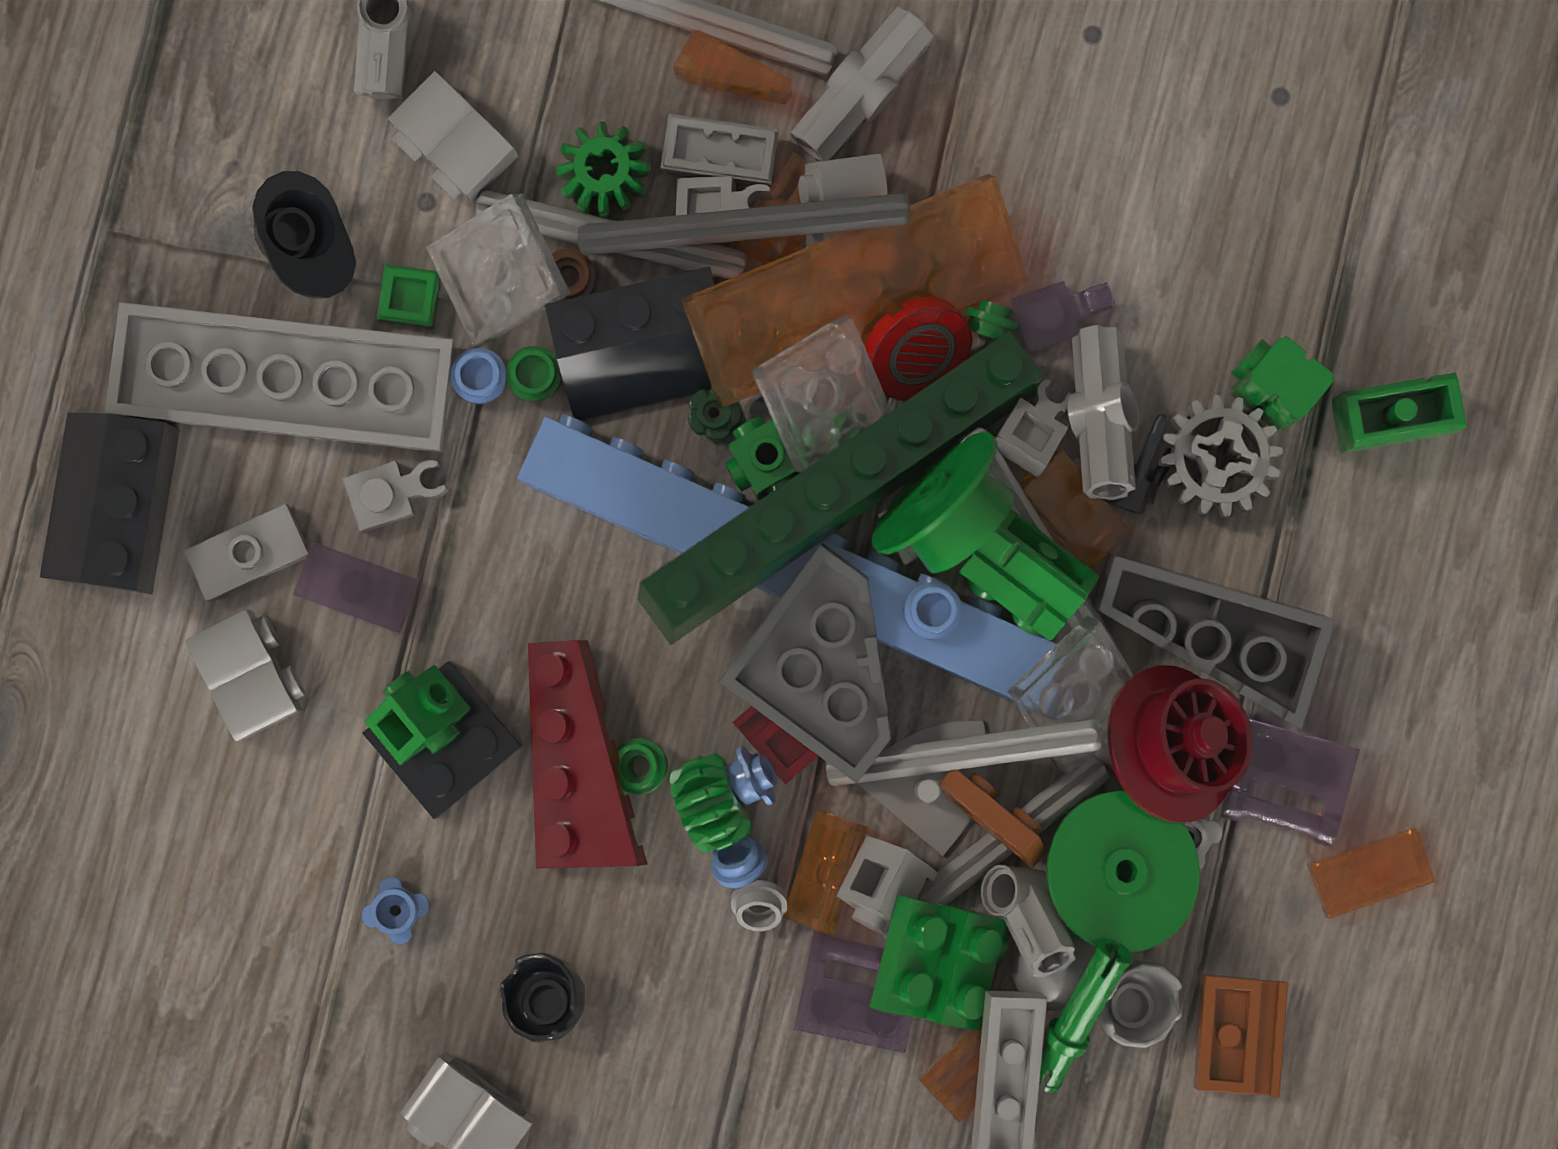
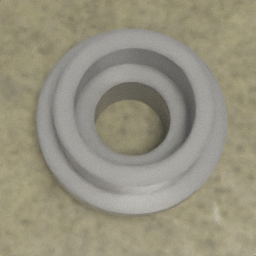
(759, 905)

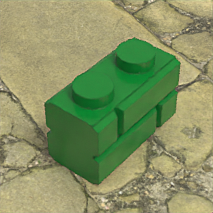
(1280, 381)
(1398, 413)
(1029, 576)

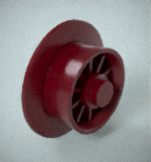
(1177, 742)

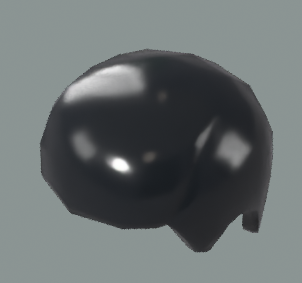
(542, 997)

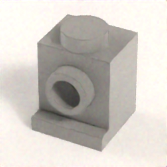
(878, 877)

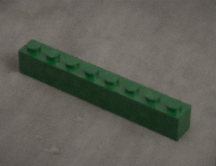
(836, 489)

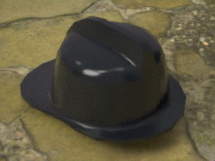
(303, 235)

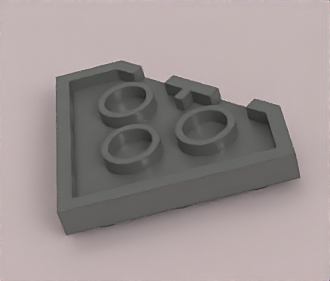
(820, 666)

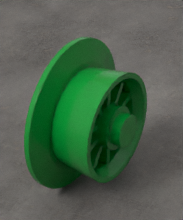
(947, 506)
(1122, 873)

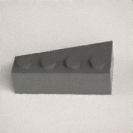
(1234, 636)

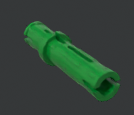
(1068, 1034)

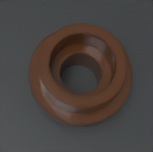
(583, 265)

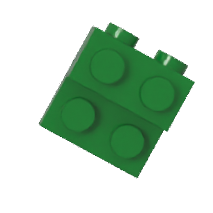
(939, 962)

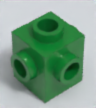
(745, 467)
(417, 714)

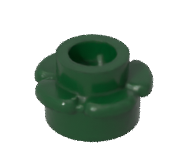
(714, 428)

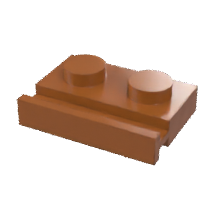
(1240, 1035)

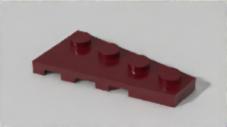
(576, 783)

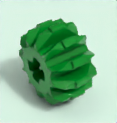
(598, 152)
(709, 804)

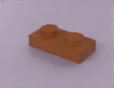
(977, 800)

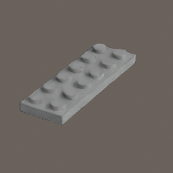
(280, 377)

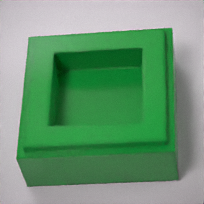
(409, 296)

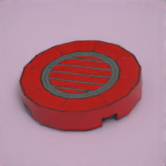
(918, 345)

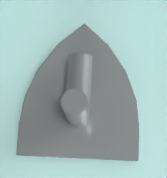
(919, 798)

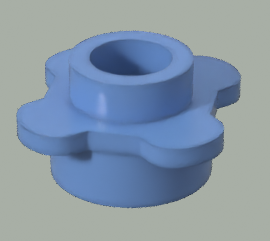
(752, 777)
(380, 916)

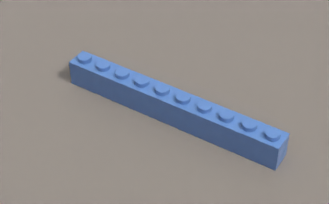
(680, 513)

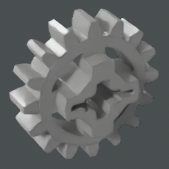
(1227, 433)

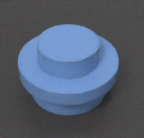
(478, 375)
(932, 610)
(739, 863)

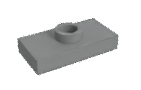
(719, 149)
(247, 553)

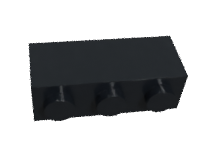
(629, 345)
(110, 501)

